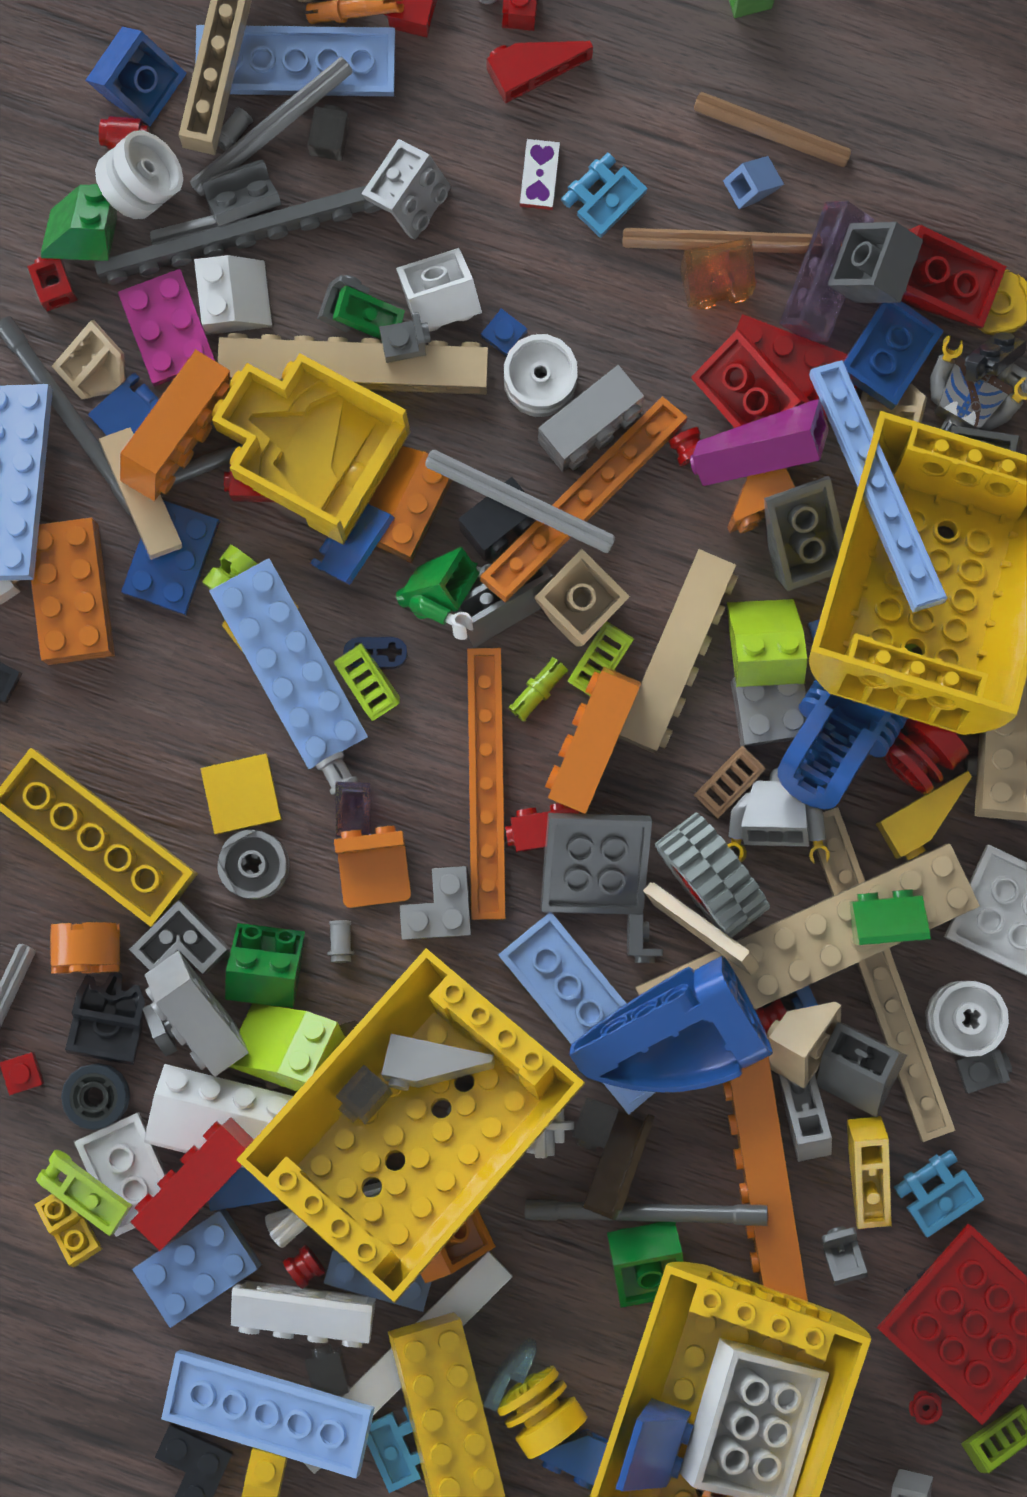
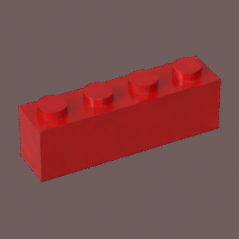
(193, 1185)

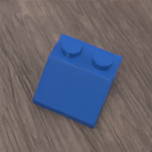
(136, 75)

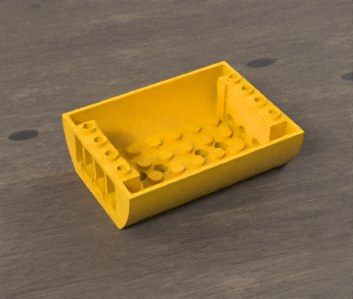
(452, 1163)
(678, 1348)

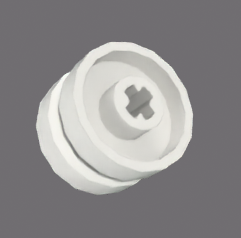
(139, 175)
(537, 355)
(986, 1024)

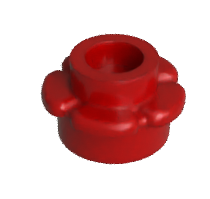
(934, 1412)

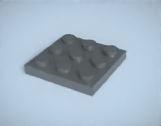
(595, 863)

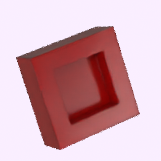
(21, 1073)

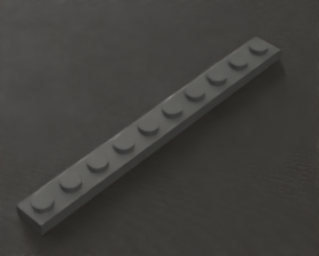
(239, 234)

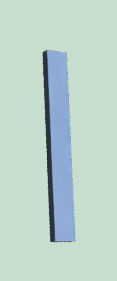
(881, 491)

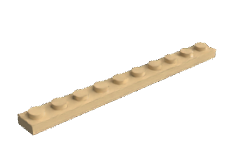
(888, 996)

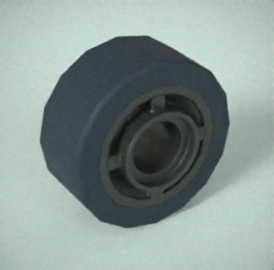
(76, 1101)

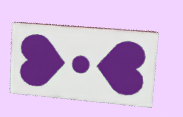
(539, 174)

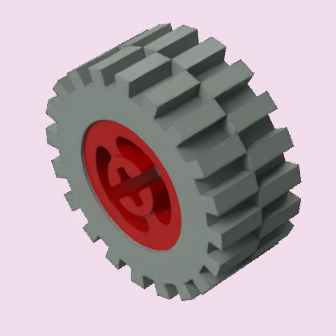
(712, 875)

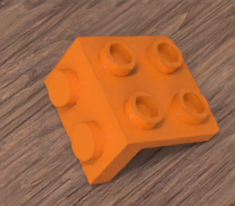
(373, 867)

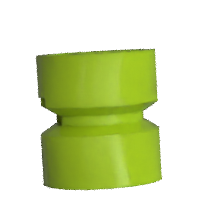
(232, 563)

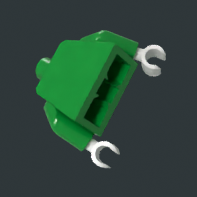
(440, 589)

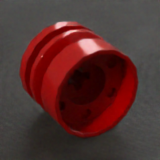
(916, 755)

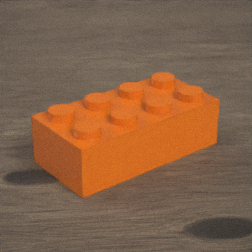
(174, 427)
(71, 593)
(594, 739)

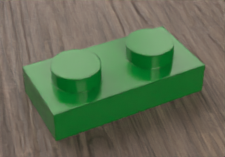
(365, 312)

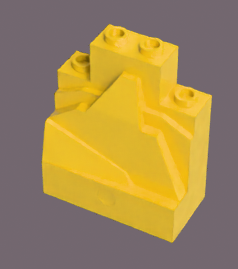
(311, 441)

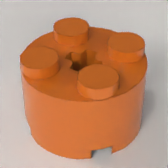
(85, 948)

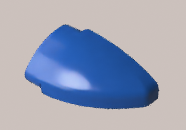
(677, 1035)

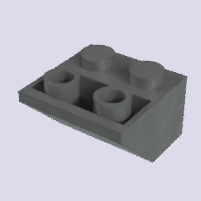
(859, 1068)

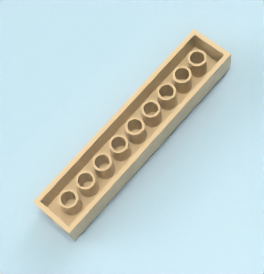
(821, 937)

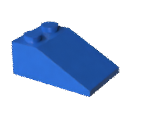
(655, 1447)

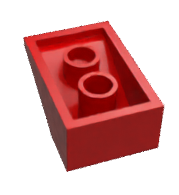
(952, 279)
(746, 382)

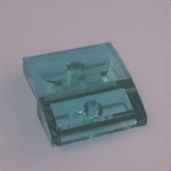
(513, 1367)

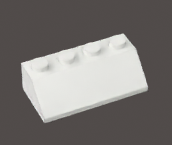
(191, 1102)
(303, 1312)

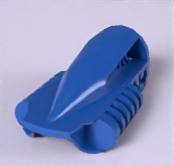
(834, 746)

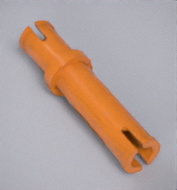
(342, 10)

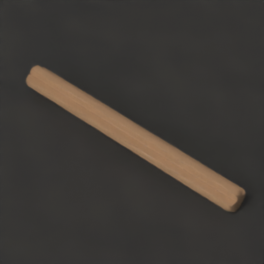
(699, 238)

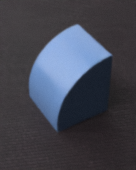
(753, 181)

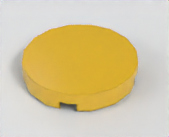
(1009, 306)

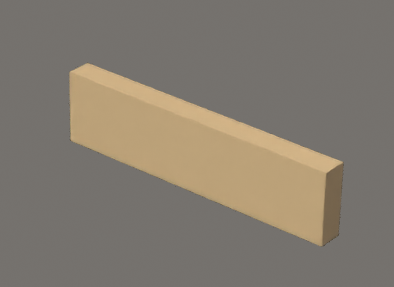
(148, 515)
(701, 928)

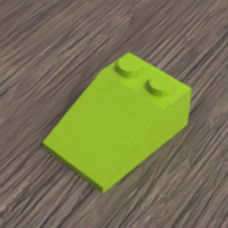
(767, 643)
(286, 1044)

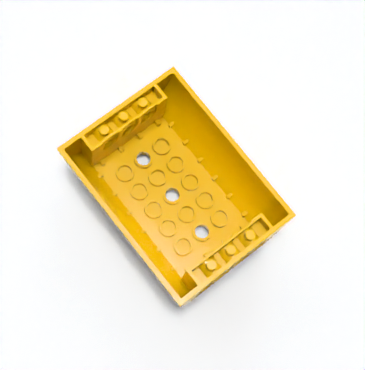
(975, 640)

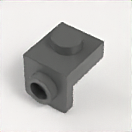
(331, 297)
(843, 1255)

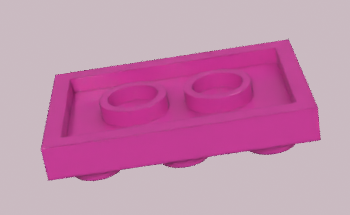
(164, 324)

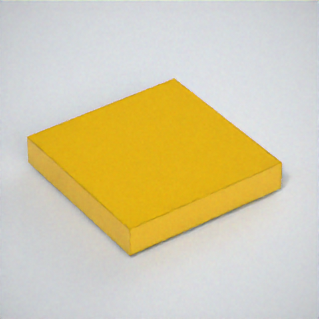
(241, 794)

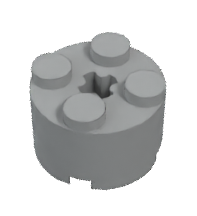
(234, 860)

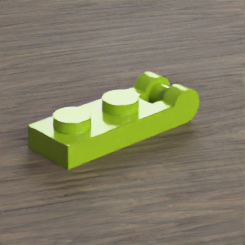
(84, 1193)

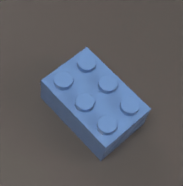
(197, 1267)

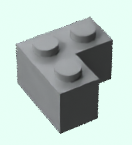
(447, 915)
(182, 931)

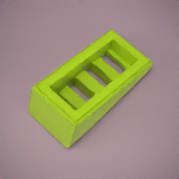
(581, 681)
(364, 699)
(996, 1458)

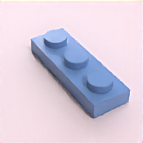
(345, 1276)

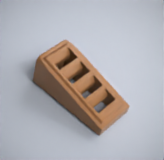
(746, 757)

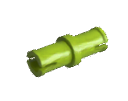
(538, 689)

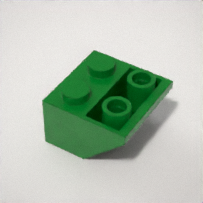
(264, 965)

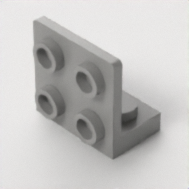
(408, 187)

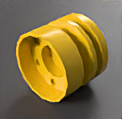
(544, 1417)

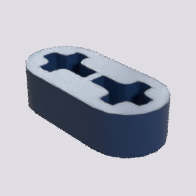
(379, 644)

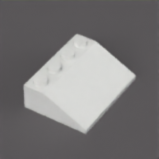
(753, 1423)

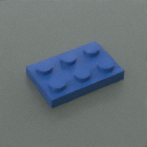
(891, 352)
(173, 577)

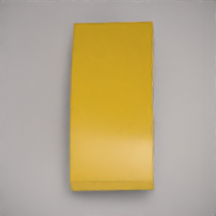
(69, 1229)

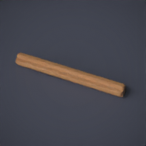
(772, 129)

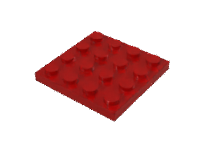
(966, 1324)

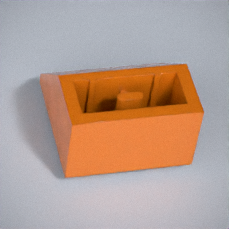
(750, 503)

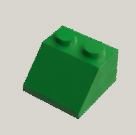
(80, 226)
(889, 918)
(641, 1258)

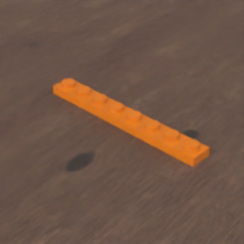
(585, 497)
(486, 784)

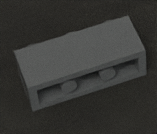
(492, 615)

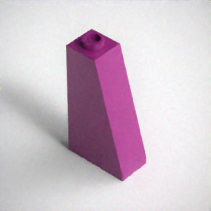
(762, 445)

